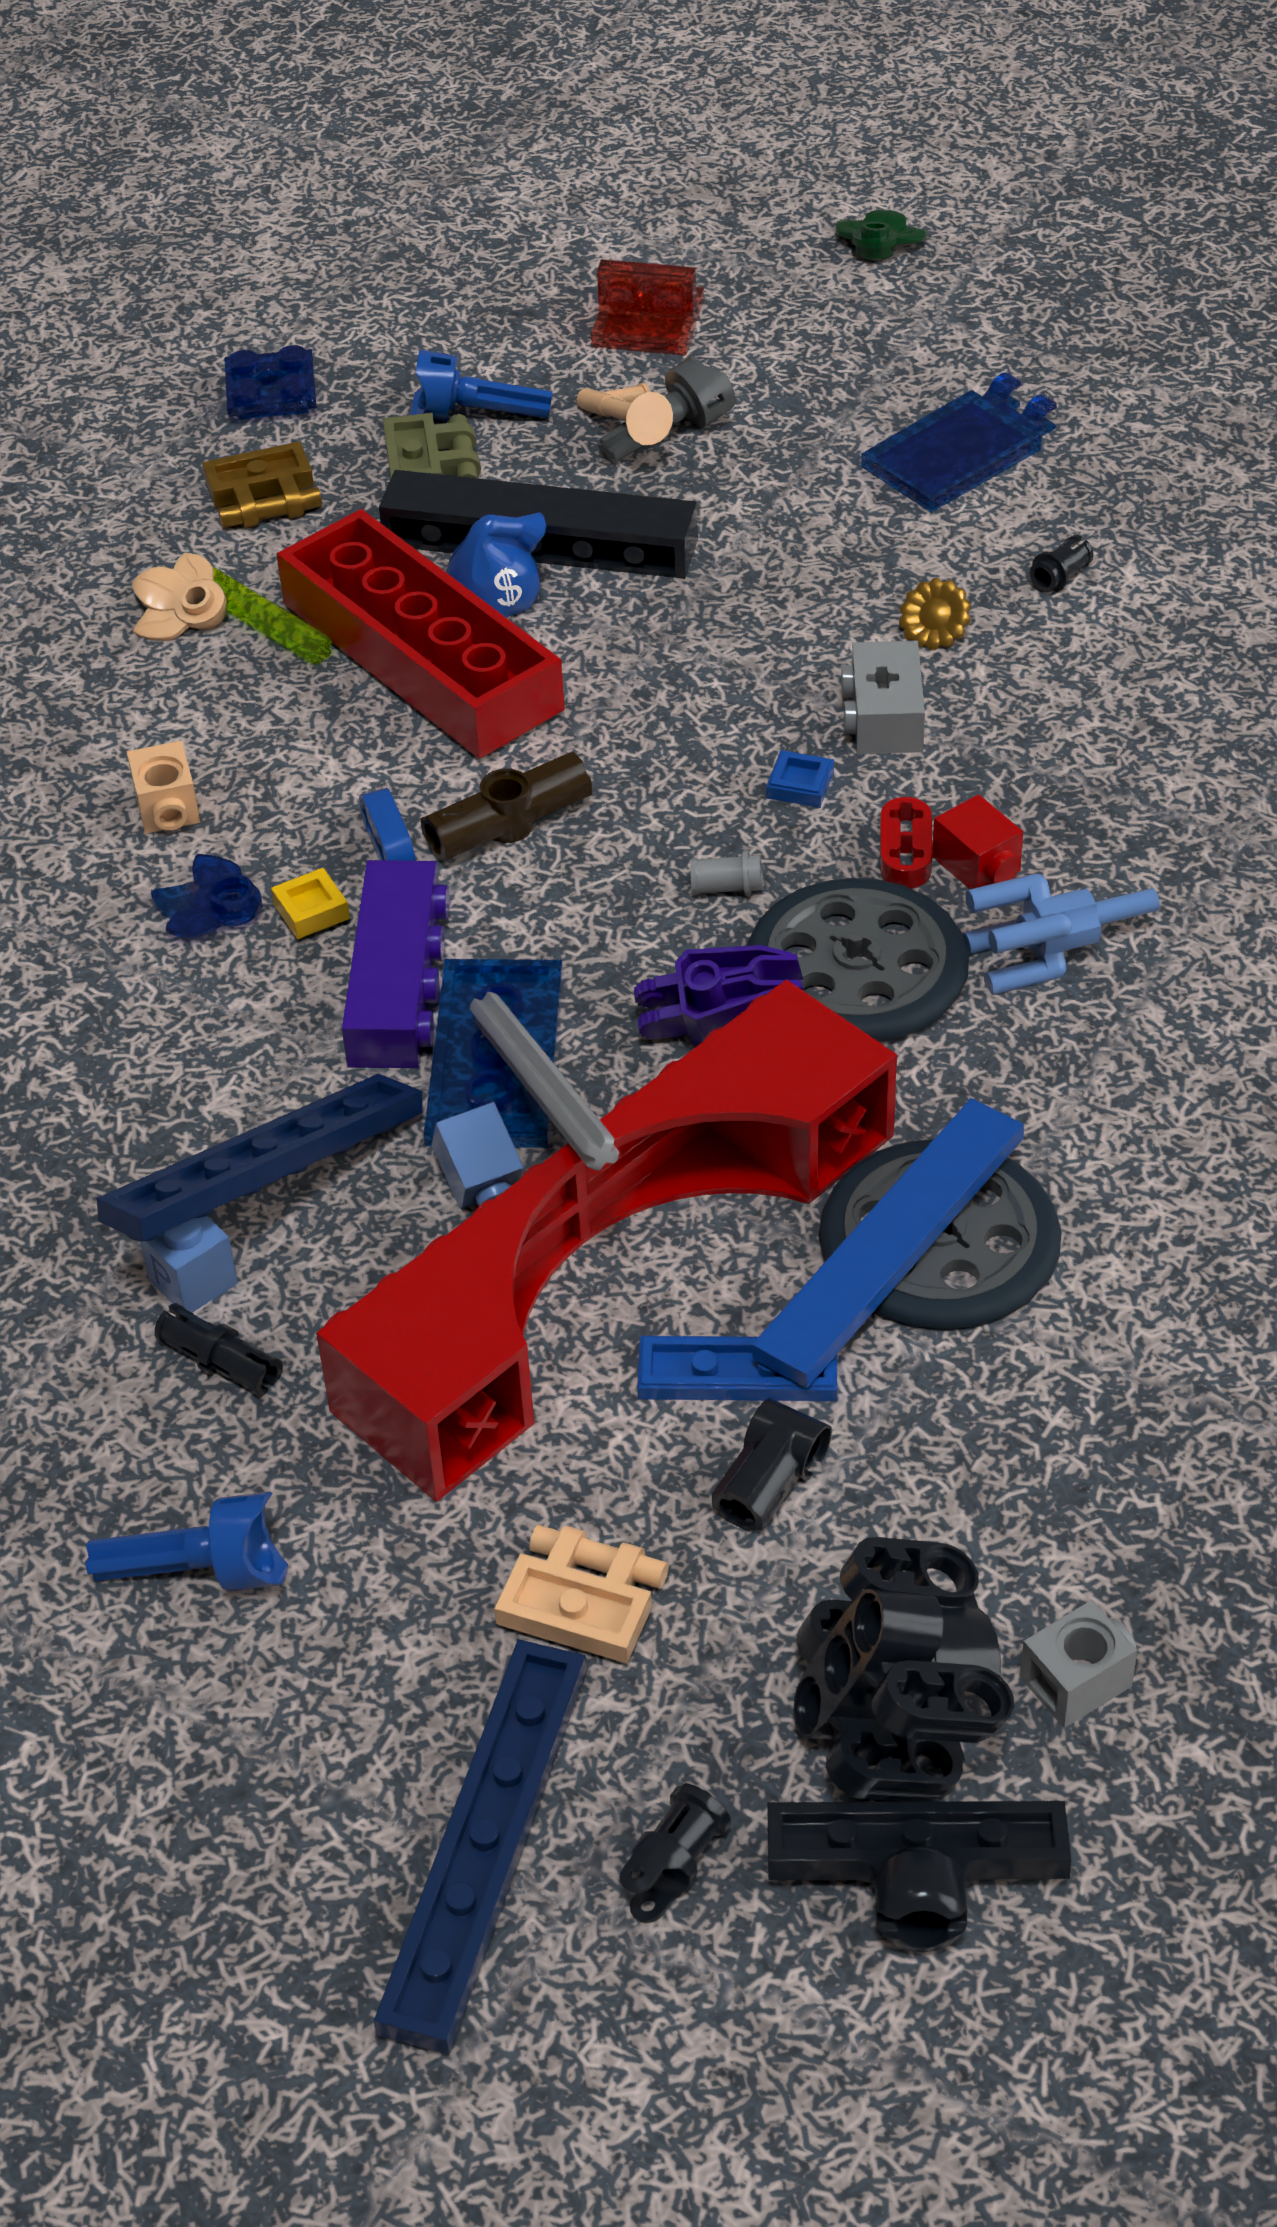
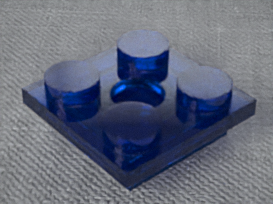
(270, 383)

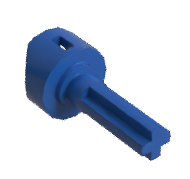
(444, 388)
(232, 1543)

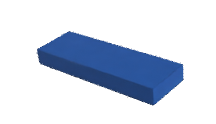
(719, 1371)

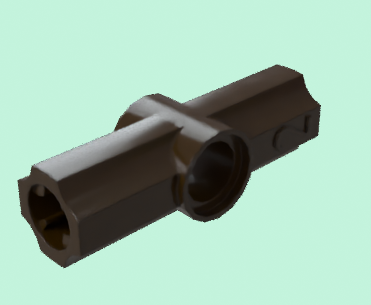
(506, 806)

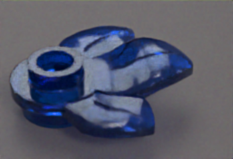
(213, 900)

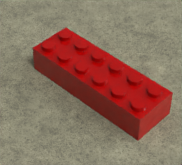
(422, 633)

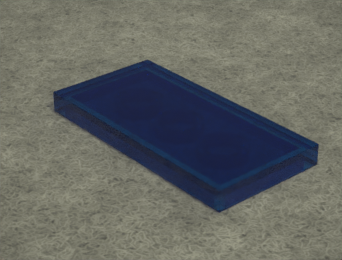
(467, 1066)

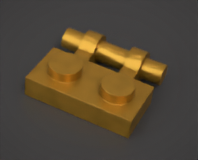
(258, 475)

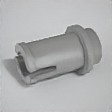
(727, 874)

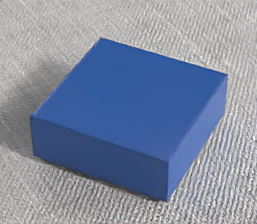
(800, 778)

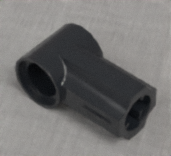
(774, 1456)

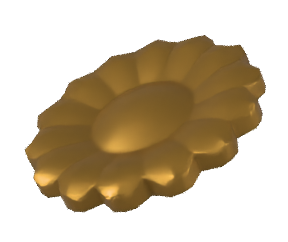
(935, 614)

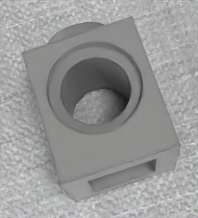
(1073, 1688)

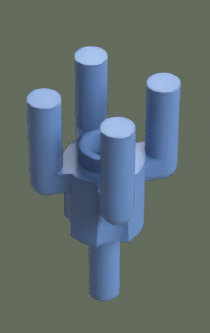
(1046, 926)

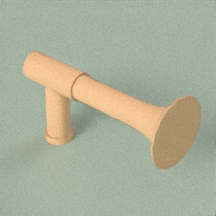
(645, 412)

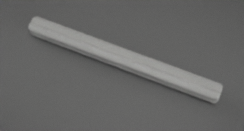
(545, 1082)

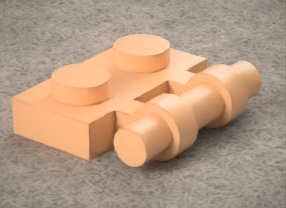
(576, 1606)

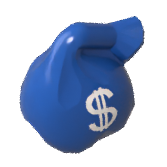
(498, 561)

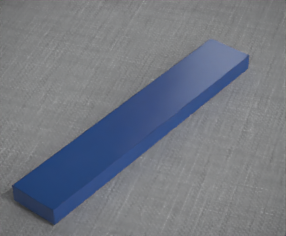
(887, 1243)

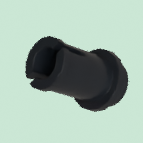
(1053, 568)

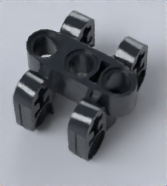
(896, 1671)

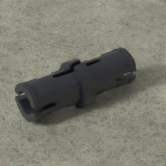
(218, 1349)

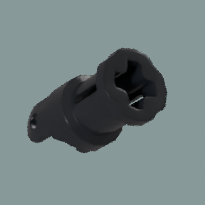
(671, 1851)

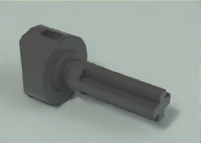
(689, 390)

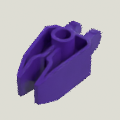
(711, 989)

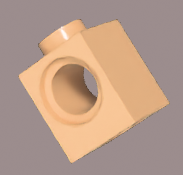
(163, 787)

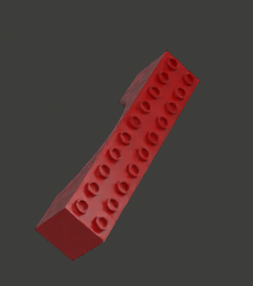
(438, 1352)

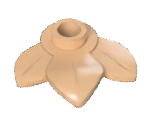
(179, 598)

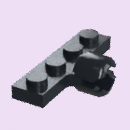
(918, 1855)

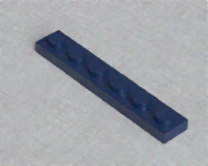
(257, 1158)
(480, 1848)

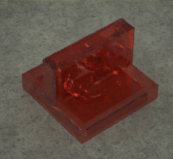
(646, 307)

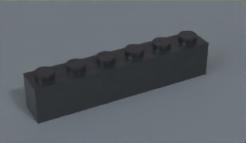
(581, 530)

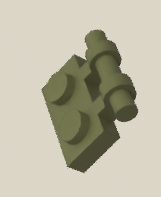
(415, 442)

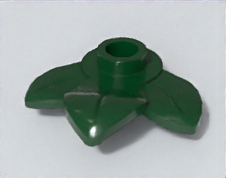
(879, 233)

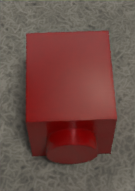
(977, 843)

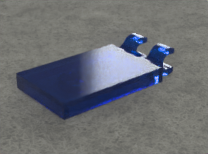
(961, 444)

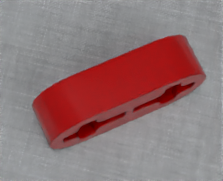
(895, 841)

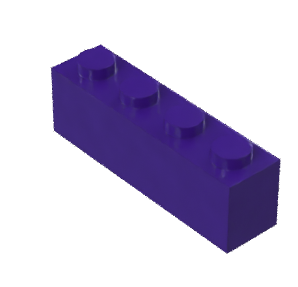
(393, 963)

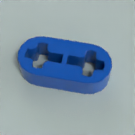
(386, 826)

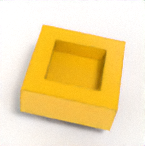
(310, 903)

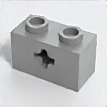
(886, 697)

